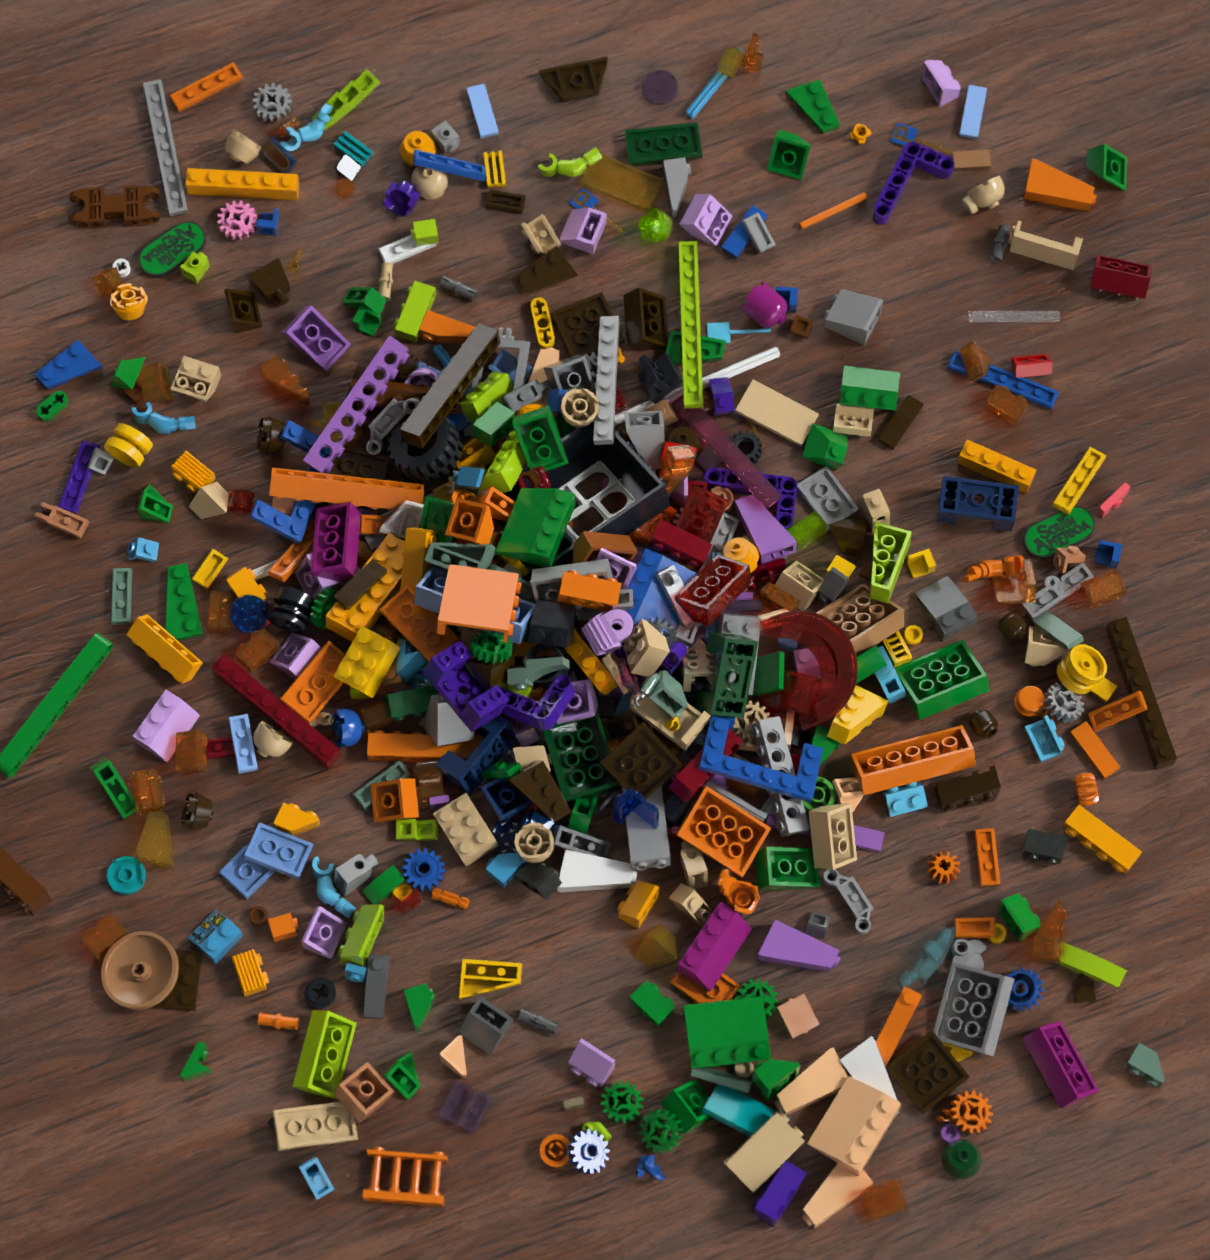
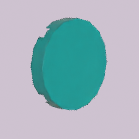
(126, 875)

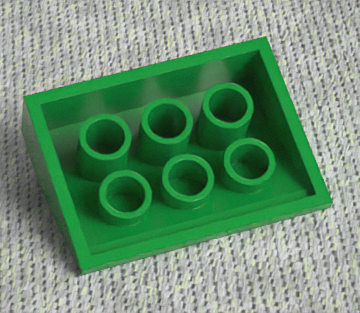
(537, 525)
(942, 679)
(727, 1032)

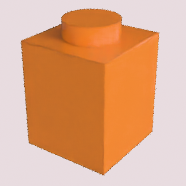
(283, 927)

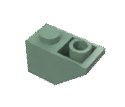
(1146, 1064)

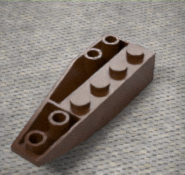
(400, 392)

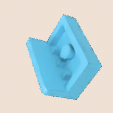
(1044, 739)
(905, 798)

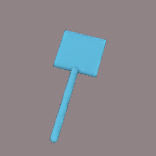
(722, 331)

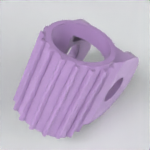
(603, 636)

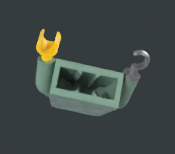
(667, 694)

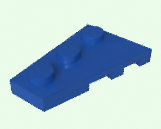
(69, 364)

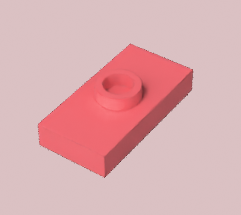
(1114, 500)

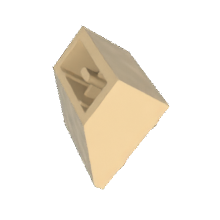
(196, 379)
(645, 649)

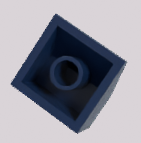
(505, 799)

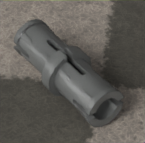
(1000, 243)
(458, 288)
(538, 1021)

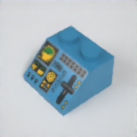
(216, 936)

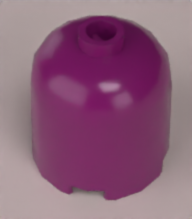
(765, 306)

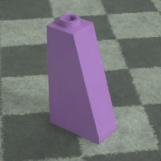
(764, 530)
(797, 949)

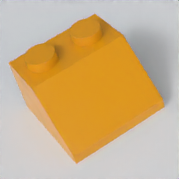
(638, 904)

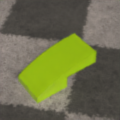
(416, 830)

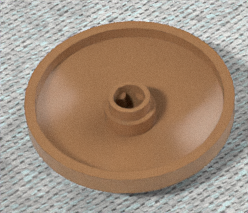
(140, 970)

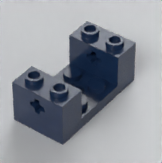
(957, 500)
(467, 774)

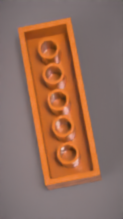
(913, 760)

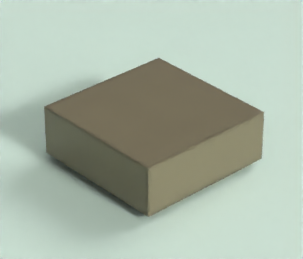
(573, 1104)

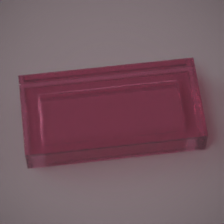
(628, 679)

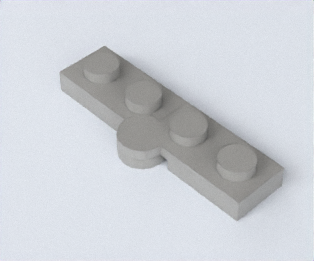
(1057, 590)

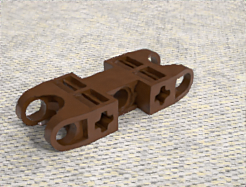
(101, 207)

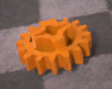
(965, 1105)

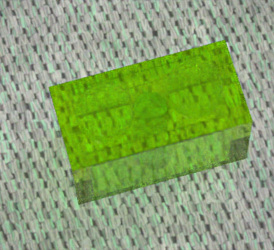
(808, 530)

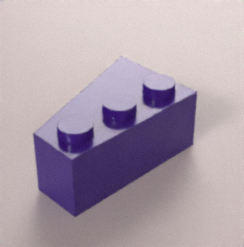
(779, 1193)

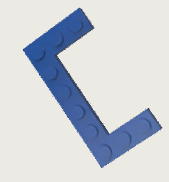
(295, 524)
(798, 786)

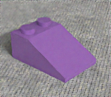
(316, 337)

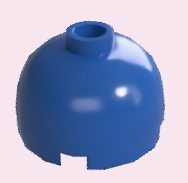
(347, 727)

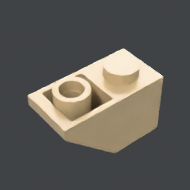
(691, 904)

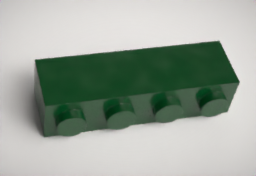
(408, 702)

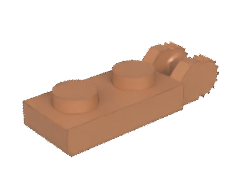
(63, 520)

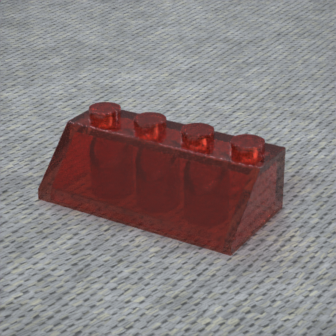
(714, 589)

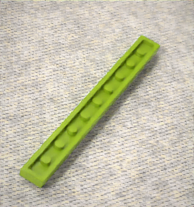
(690, 325)

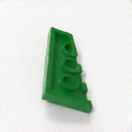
(181, 611)

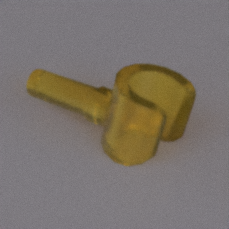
(296, 260)

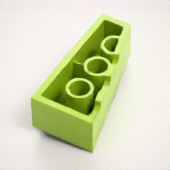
(888, 556)

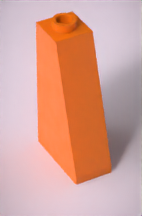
(1057, 188)

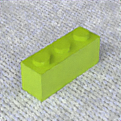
(414, 310)
(486, 395)

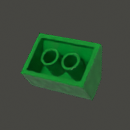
(869, 388)
(774, 1076)

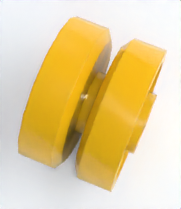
(128, 445)
(1081, 669)

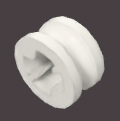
(119, 263)

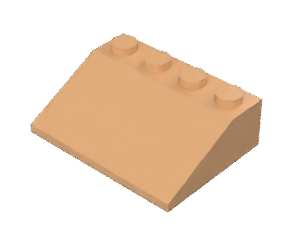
(854, 1124)

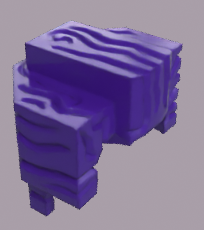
(401, 198)

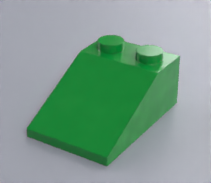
(540, 439)
(786, 869)

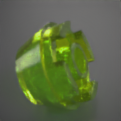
(655, 226)

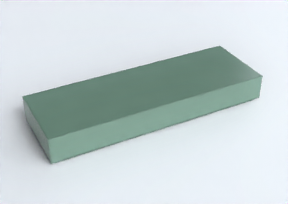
(121, 596)
(1057, 630)
(394, 772)
(722, 1078)

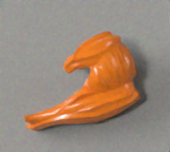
(739, 894)

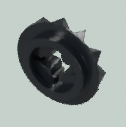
(318, 984)

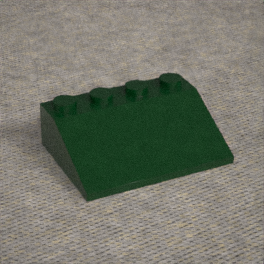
(576, 757)

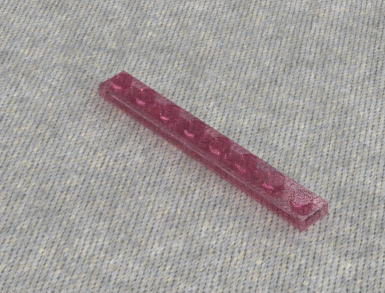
(729, 453)

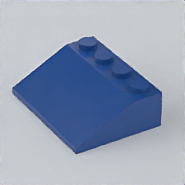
(648, 594)

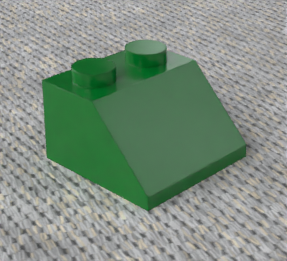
(1019, 917)
(688, 1105)

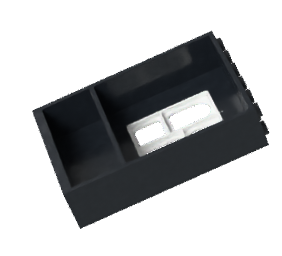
(626, 474)

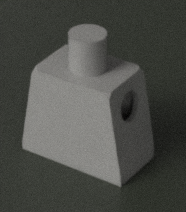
(353, 873)

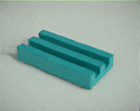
(341, 139)

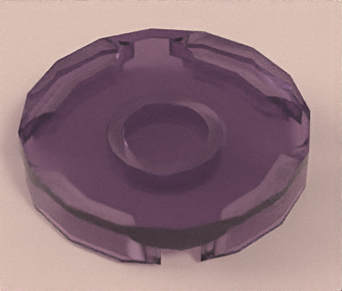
(660, 87)

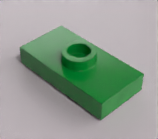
(501, 770)

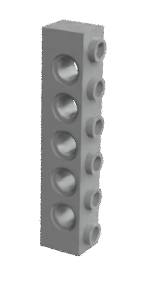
(778, 747)

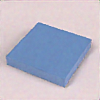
(245, 874)

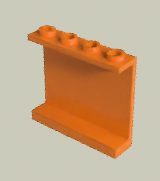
(479, 600)

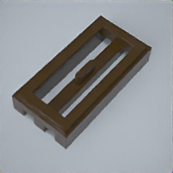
(519, 205)

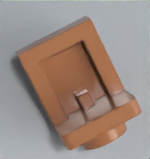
(1067, 555)

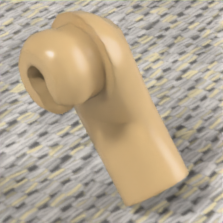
(322, 719)

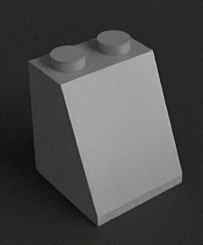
(853, 315)
(647, 435)
(444, 724)

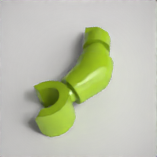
(572, 167)

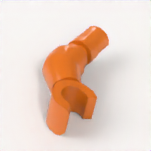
(993, 568)

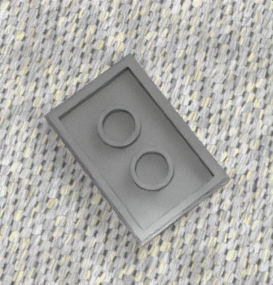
(827, 496)

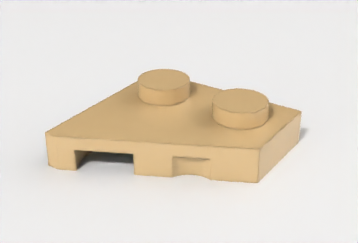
(609, 662)

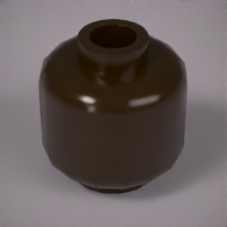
(1012, 626)
(984, 724)

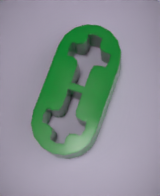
(52, 406)

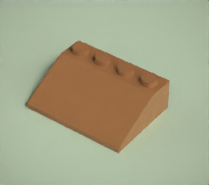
(864, 618)

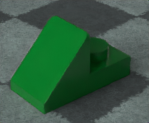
(193, 1068)

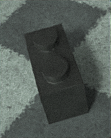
(1044, 846)
(539, 878)

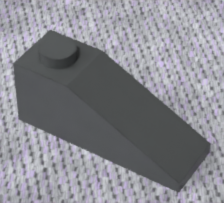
(579, 842)
(376, 986)

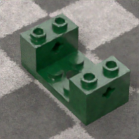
(737, 656)

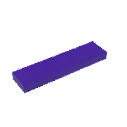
(78, 478)

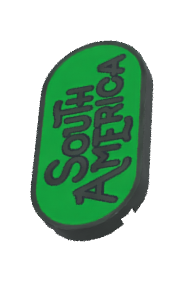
(171, 249)
(1058, 532)

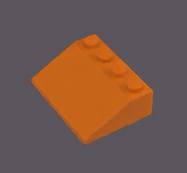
(723, 830)

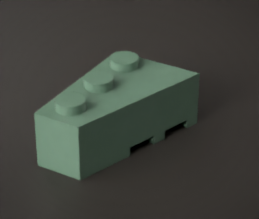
(460, 554)

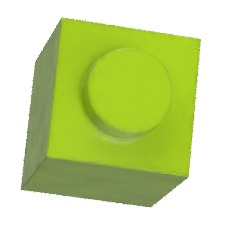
(424, 232)

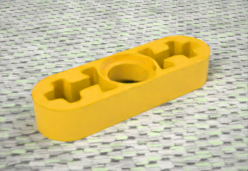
(536, 317)

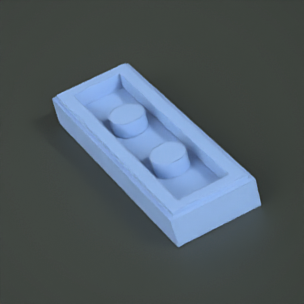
(482, 111)
(973, 112)
(243, 743)

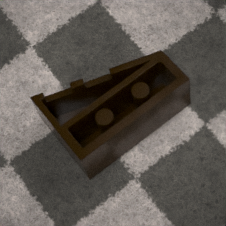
(541, 790)
(968, 790)

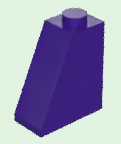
(721, 396)

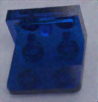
(635, 802)

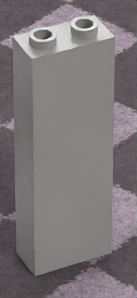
(648, 845)

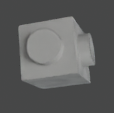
(445, 137)

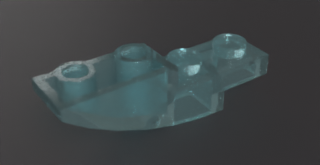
(934, 956)

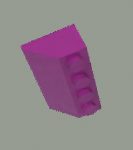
(336, 542)
(714, 947)
(1060, 1064)

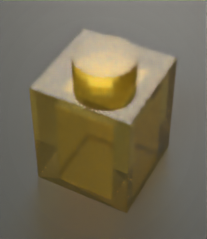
(731, 62)

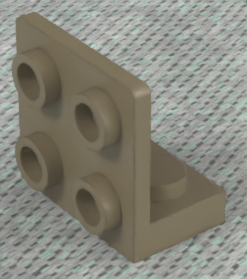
(696, 663)

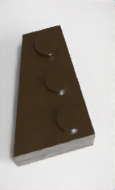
(544, 271)

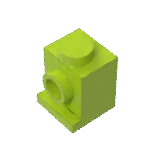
(192, 271)

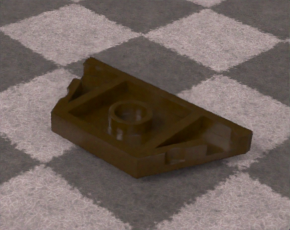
(576, 79)

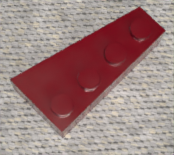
(691, 779)

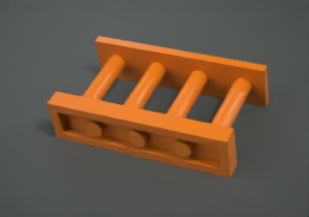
(413, 1196)

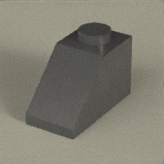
(832, 587)

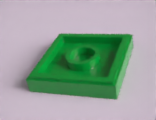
(769, 674)

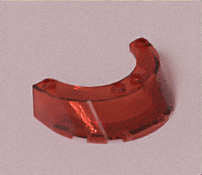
(833, 653)

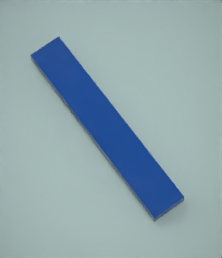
(1024, 387)

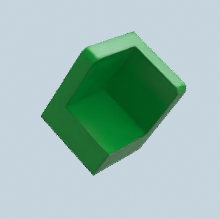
(366, 321)

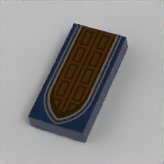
(278, 156)

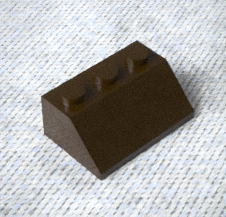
(645, 320)

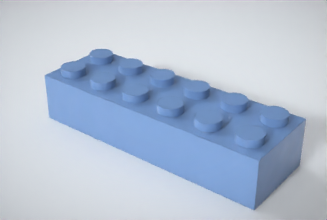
(430, 594)

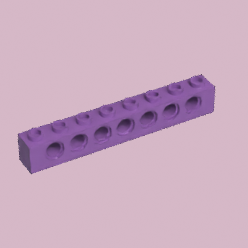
(389, 348)

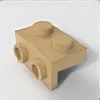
(540, 235)
(853, 420)

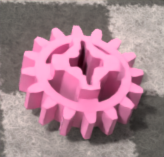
(242, 214)

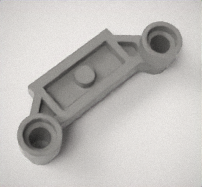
(387, 421)
(853, 897)

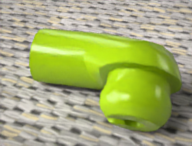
(597, 1126)

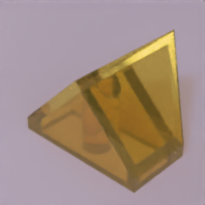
(657, 947)

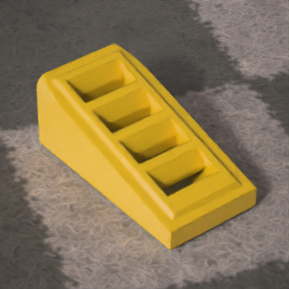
(907, 657)

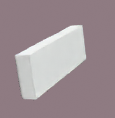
(401, 250)

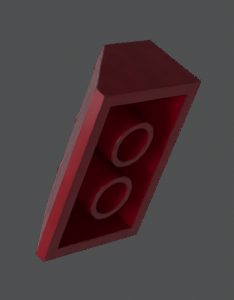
(1121, 277)
(679, 545)

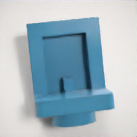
(143, 549)
(356, 973)

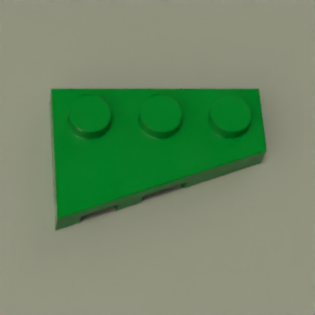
(816, 104)

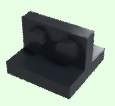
(659, 376)

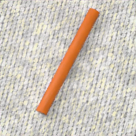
(831, 211)

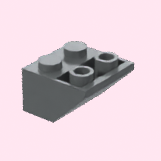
(485, 1025)

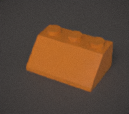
(589, 591)

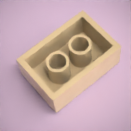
(466, 829)

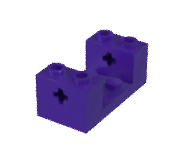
(449, 673)

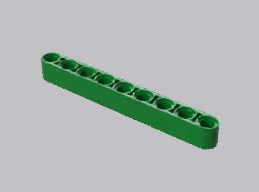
(54, 704)

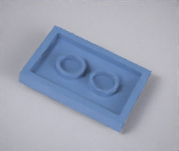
(278, 851)

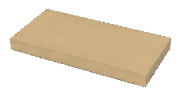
(776, 413)
(313, 1126)

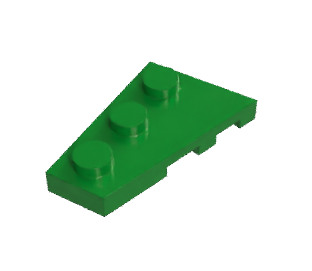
(711, 348)

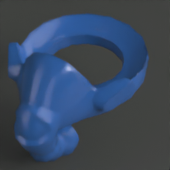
(647, 1163)

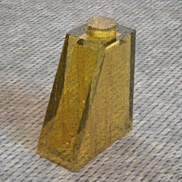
(156, 841)

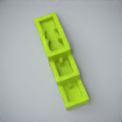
(350, 97)
(1091, 966)

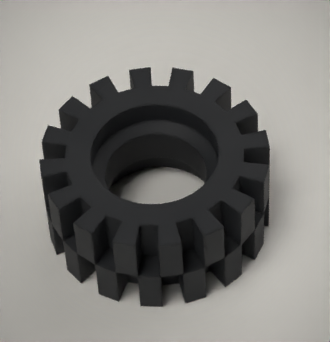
(754, 441)

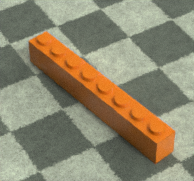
(343, 489)

